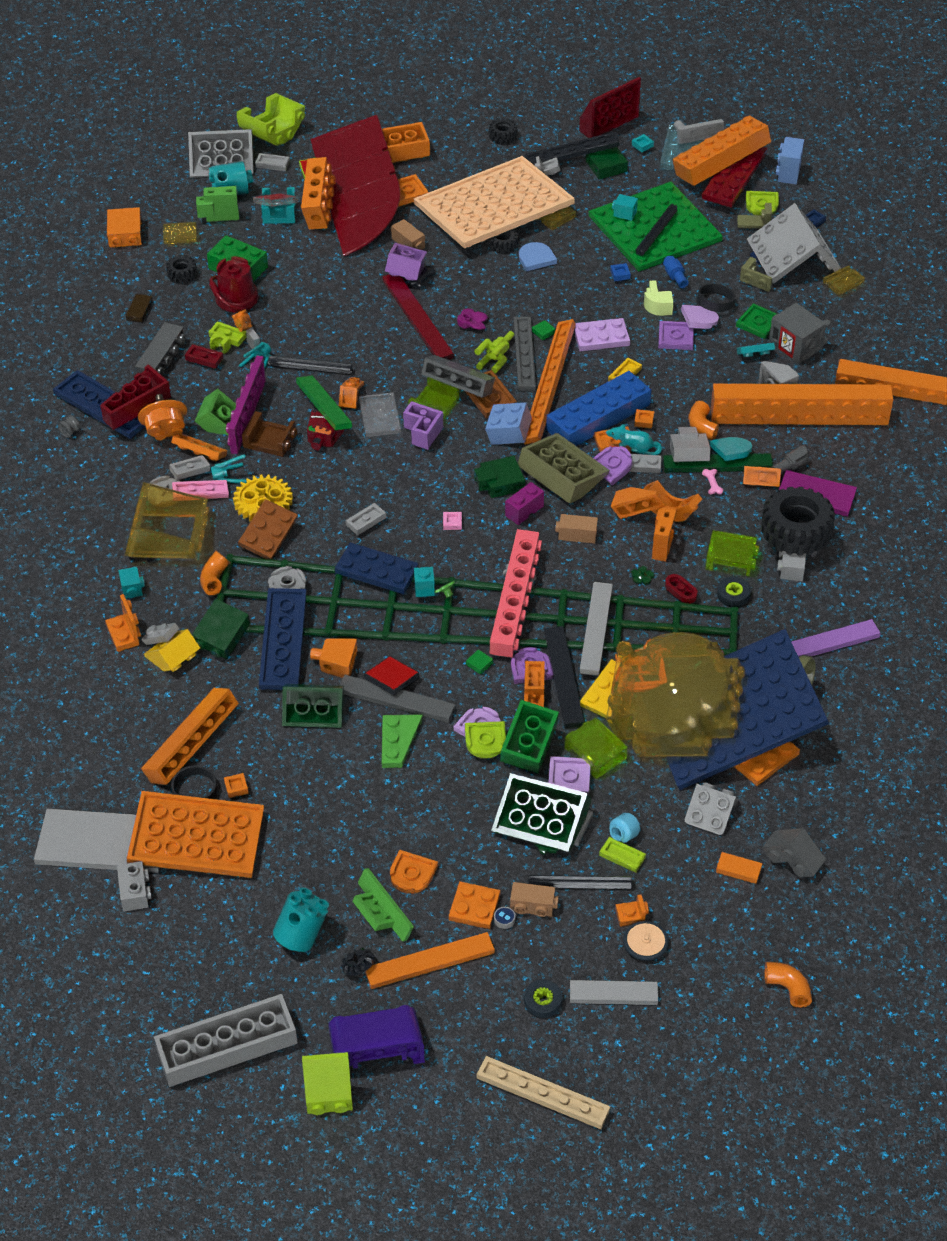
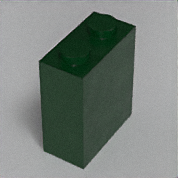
(221, 629)

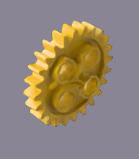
(253, 493)

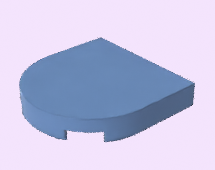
(536, 256)

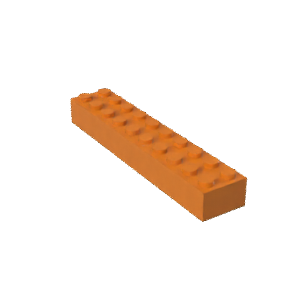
(801, 404)

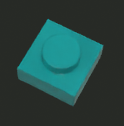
(642, 143)

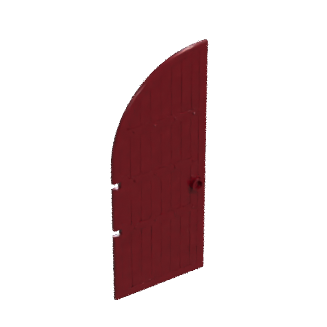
(364, 189)

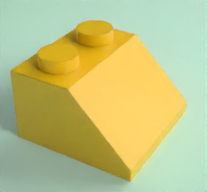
(172, 653)

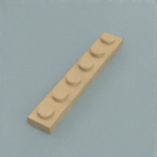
(543, 1092)

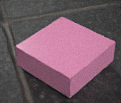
(452, 520)

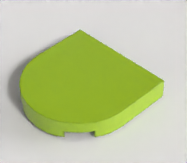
(756, 201)
(485, 738)

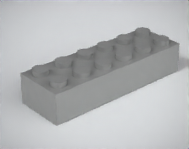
(225, 1040)

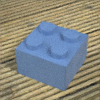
(790, 160)
(508, 423)

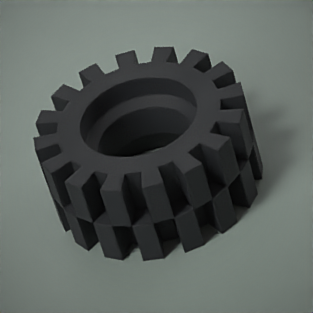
(503, 131)
(504, 245)
(188, 268)

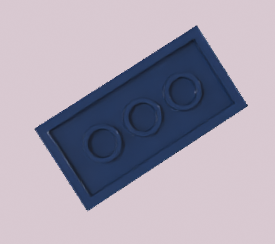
(376, 568)

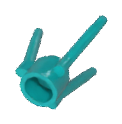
(262, 349)
(219, 471)

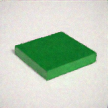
(756, 321)

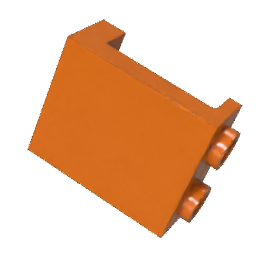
(124, 227)

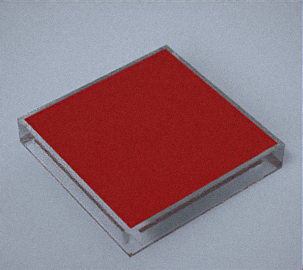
(275, 199)

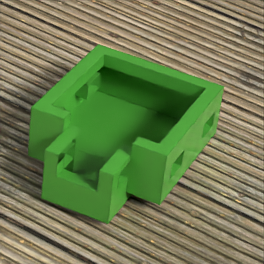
(218, 204)

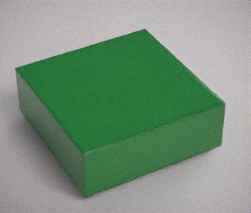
(543, 330)
(479, 661)

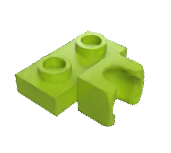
(225, 335)

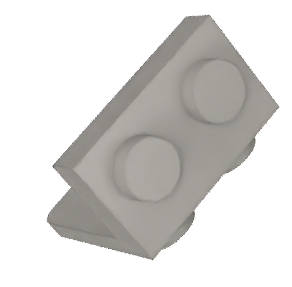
(710, 808)

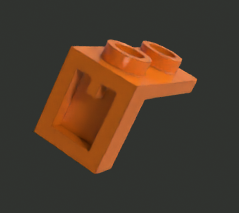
(349, 392)

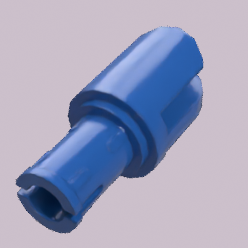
(675, 271)

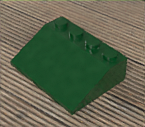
(541, 812)

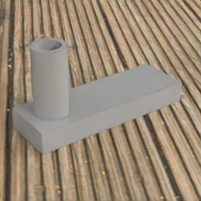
(697, 131)

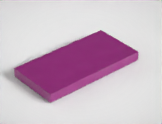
(839, 494)

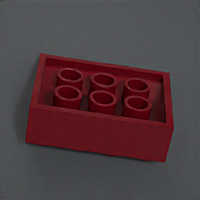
(611, 109)

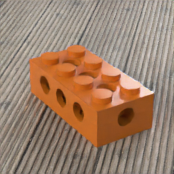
(318, 193)

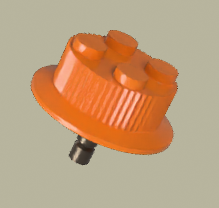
(163, 417)

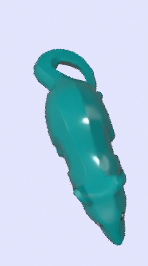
(637, 440)

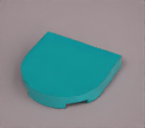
(731, 447)

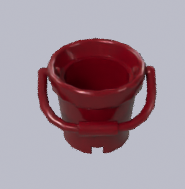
(234, 285)

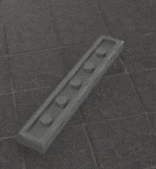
(524, 354)
(403, 700)

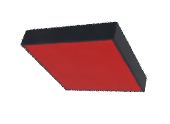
(391, 675)

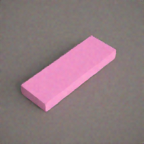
(203, 489)

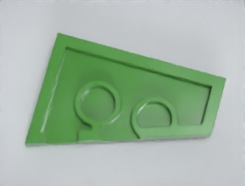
(397, 737)

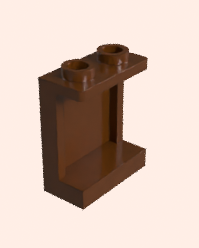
(268, 436)

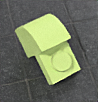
(658, 302)

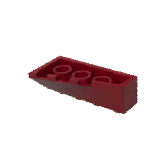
(134, 397)

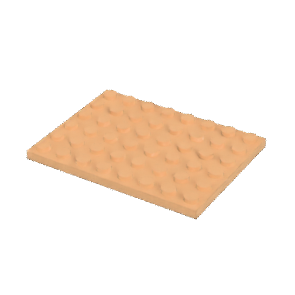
(493, 201)

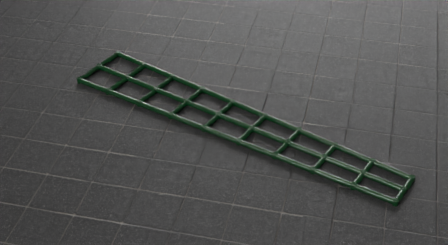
(618, 623)

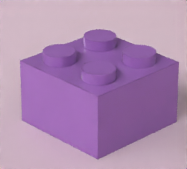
(405, 261)

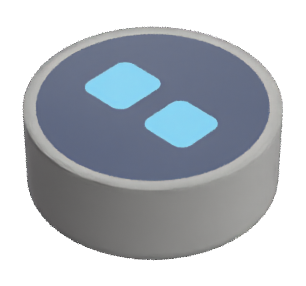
(504, 917)

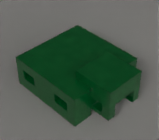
(607, 162)
(501, 475)

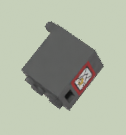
(798, 333)

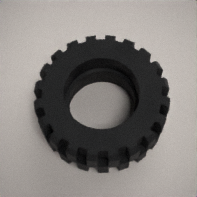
(794, 536)

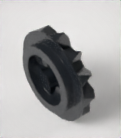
(365, 961)

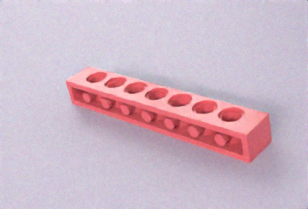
(514, 593)

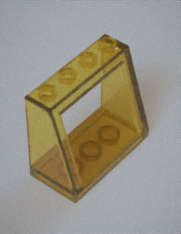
(166, 502)

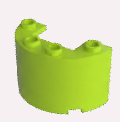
(278, 121)

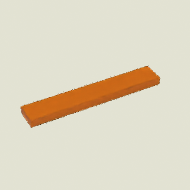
(429, 960)

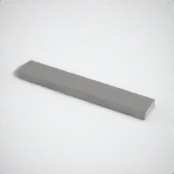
(596, 628)

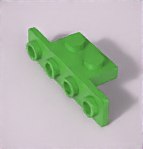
(380, 908)

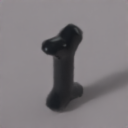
(427, 272)

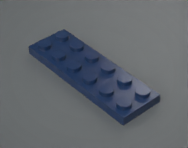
(88, 396)
(282, 638)

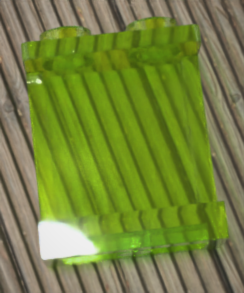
(438, 396)
(732, 551)
(597, 746)

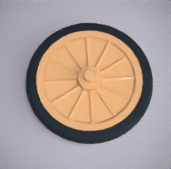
(645, 940)

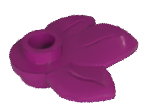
(470, 318)

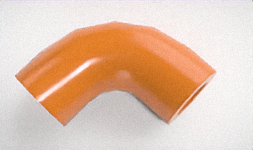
(698, 419)
(211, 572)
(791, 979)

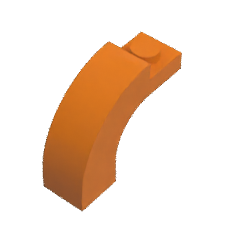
(683, 507)

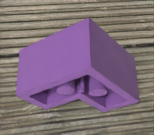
(424, 424)

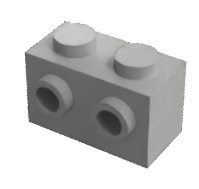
(133, 887)

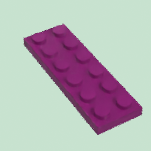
(246, 404)

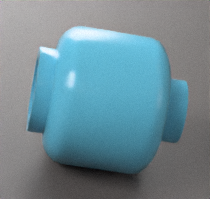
(624, 827)

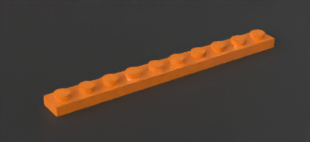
(549, 379)

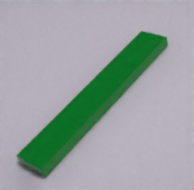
(324, 403)

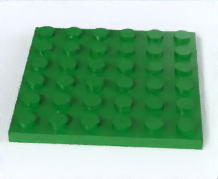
(682, 235)

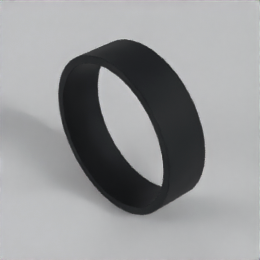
(715, 306)
(192, 770)

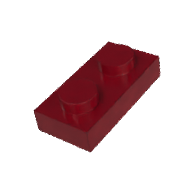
(204, 356)

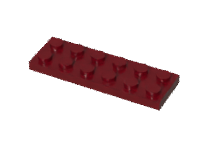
(731, 181)

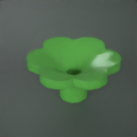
(446, 589)

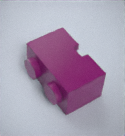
(523, 503)

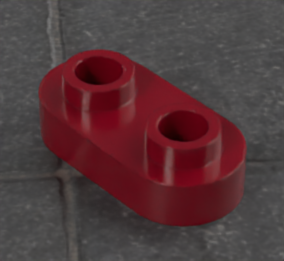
(681, 588)

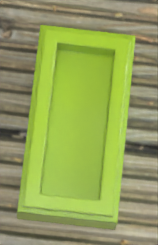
(622, 854)

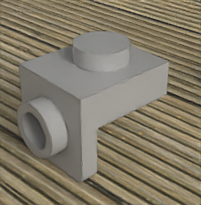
(548, 167)

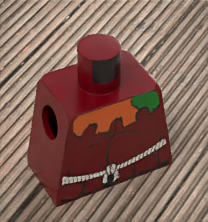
(320, 431)

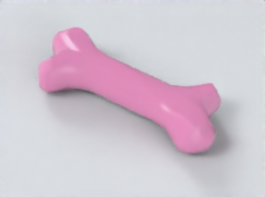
(710, 474)

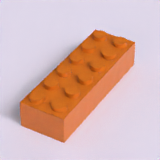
(721, 150)

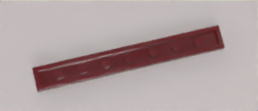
(417, 316)

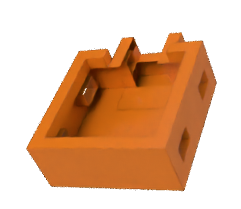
(663, 533)

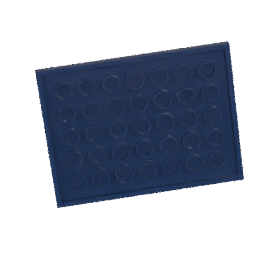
(774, 710)

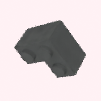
(796, 849)

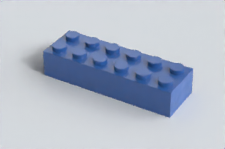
(599, 408)

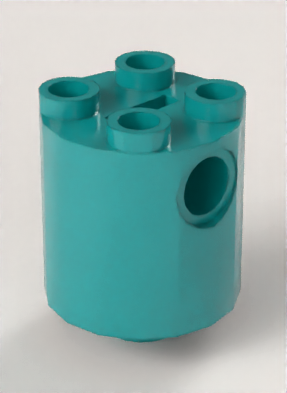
(231, 175)
(300, 920)

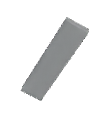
(613, 992)

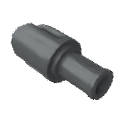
(793, 459)

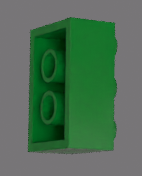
(232, 247)
(529, 736)

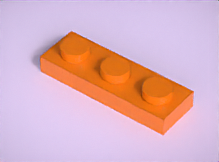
(199, 447)

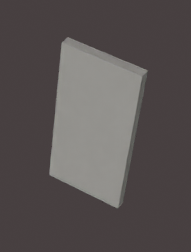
(85, 839)

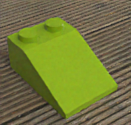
(327, 1083)

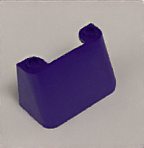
(378, 1035)

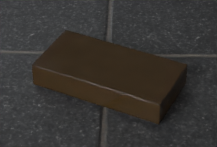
(139, 308)

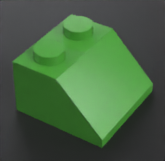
(215, 412)

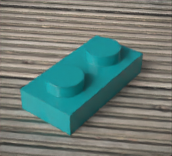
(762, 349)

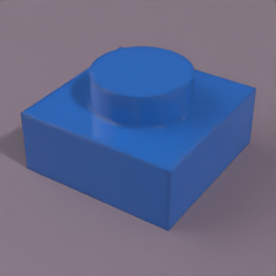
(620, 272)

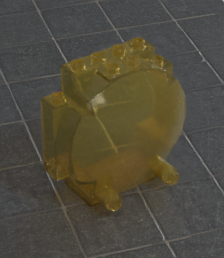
(674, 695)

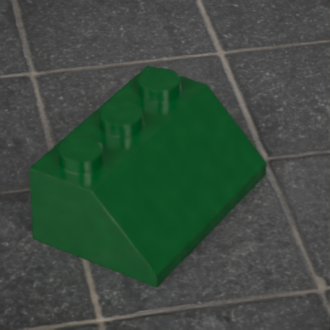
(312, 705)

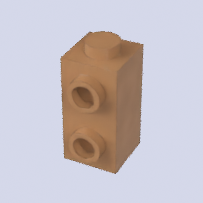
(408, 235)
(577, 528)
(533, 899)

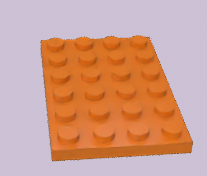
(196, 834)

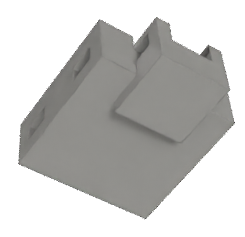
(689, 445)

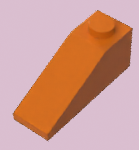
(635, 501)

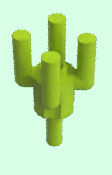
(495, 351)

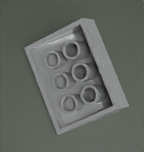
(219, 148)

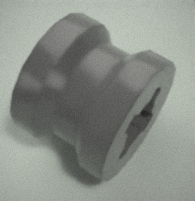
(69, 426)

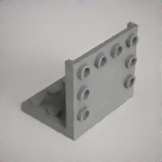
(788, 243)

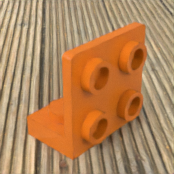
(124, 628)

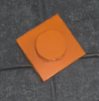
(644, 418)
(236, 785)

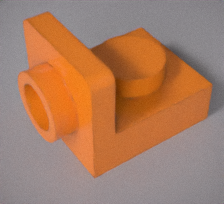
(631, 912)

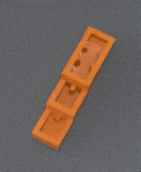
(534, 682)

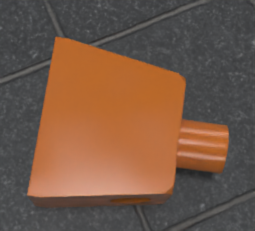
(336, 656)

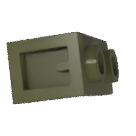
(756, 221)
(751, 276)

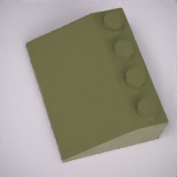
(562, 467)

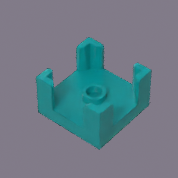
(279, 213)

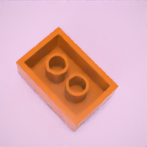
(407, 142)

